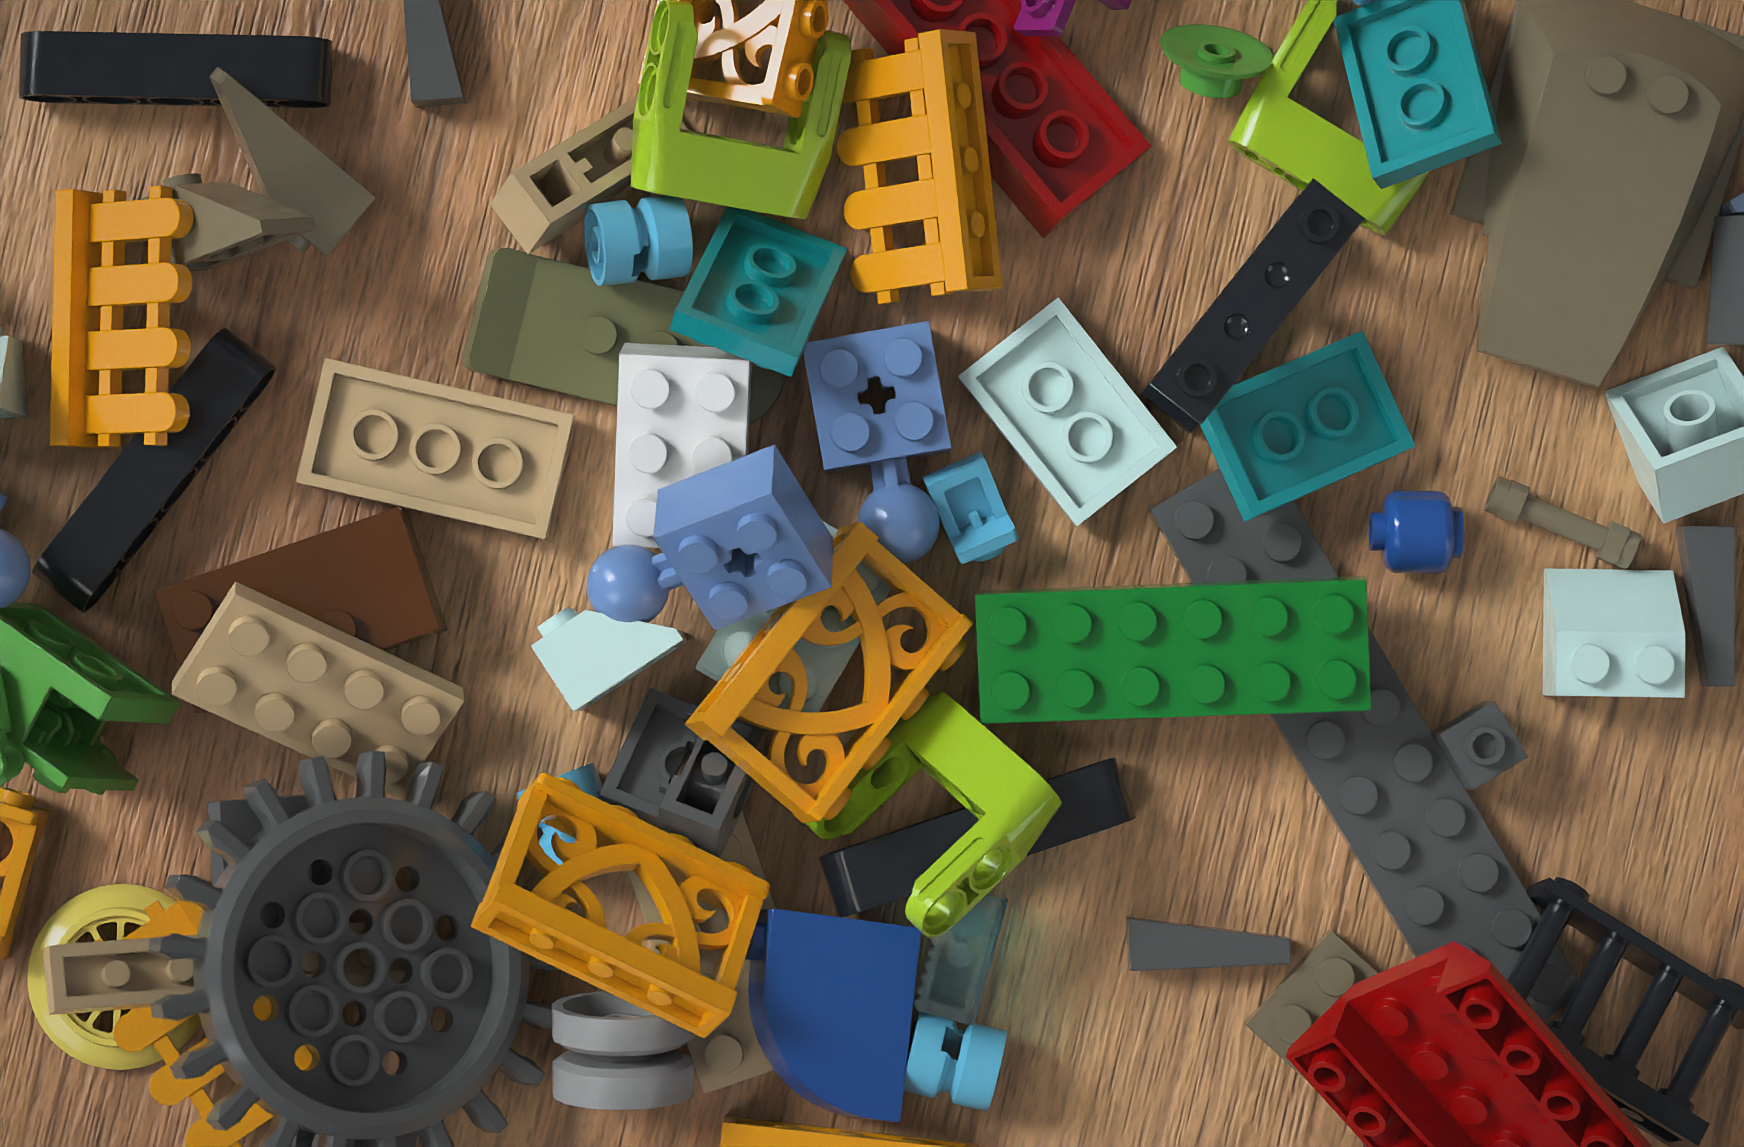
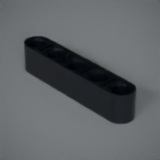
(172, 68)
(151, 479)
(889, 864)

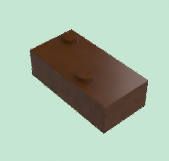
(353, 577)

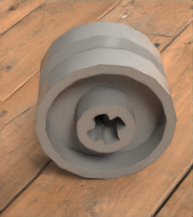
(618, 1055)

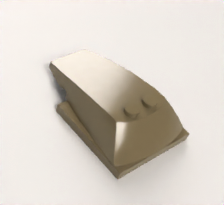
(1603, 177)

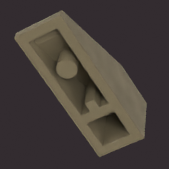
(292, 168)
(230, 222)

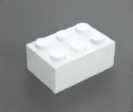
(675, 419)

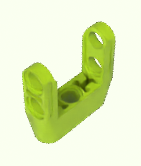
(1304, 145)
(721, 167)
(981, 775)

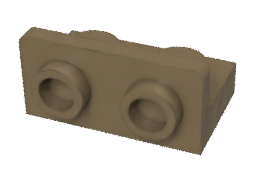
(1307, 993)

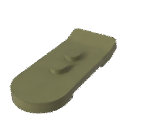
(564, 334)

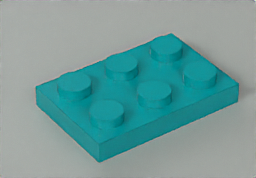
(1416, 86)
(758, 290)
(1305, 426)

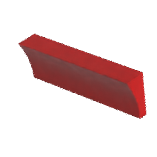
(1046, 117)

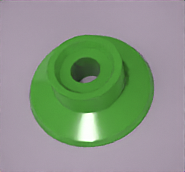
(1215, 58)

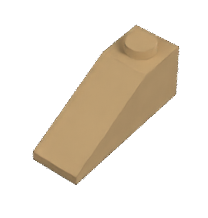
(560, 183)

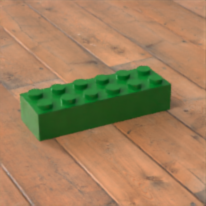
(1173, 650)

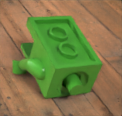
(59, 696)

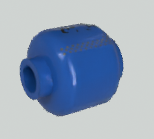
(1417, 531)

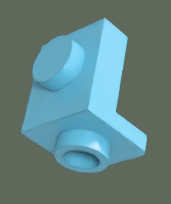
(971, 509)

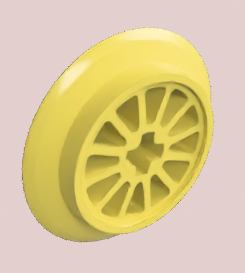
(68, 925)

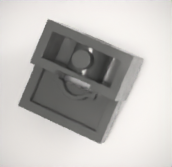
(706, 796)

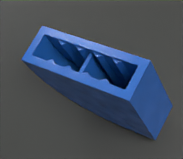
(835, 1008)

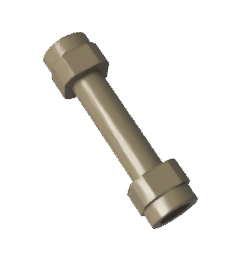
(1612, 542)

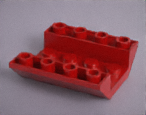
(1453, 1061)

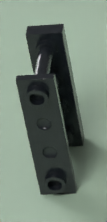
(1252, 306)
(1660, 1113)

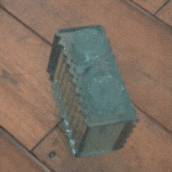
(961, 963)

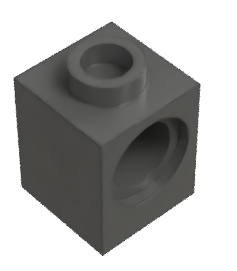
(1479, 744)

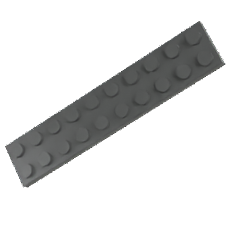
(1377, 766)

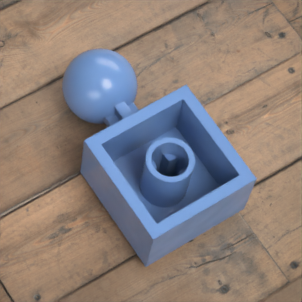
(909, 429)
(732, 536)

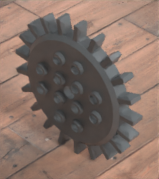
(238, 959)

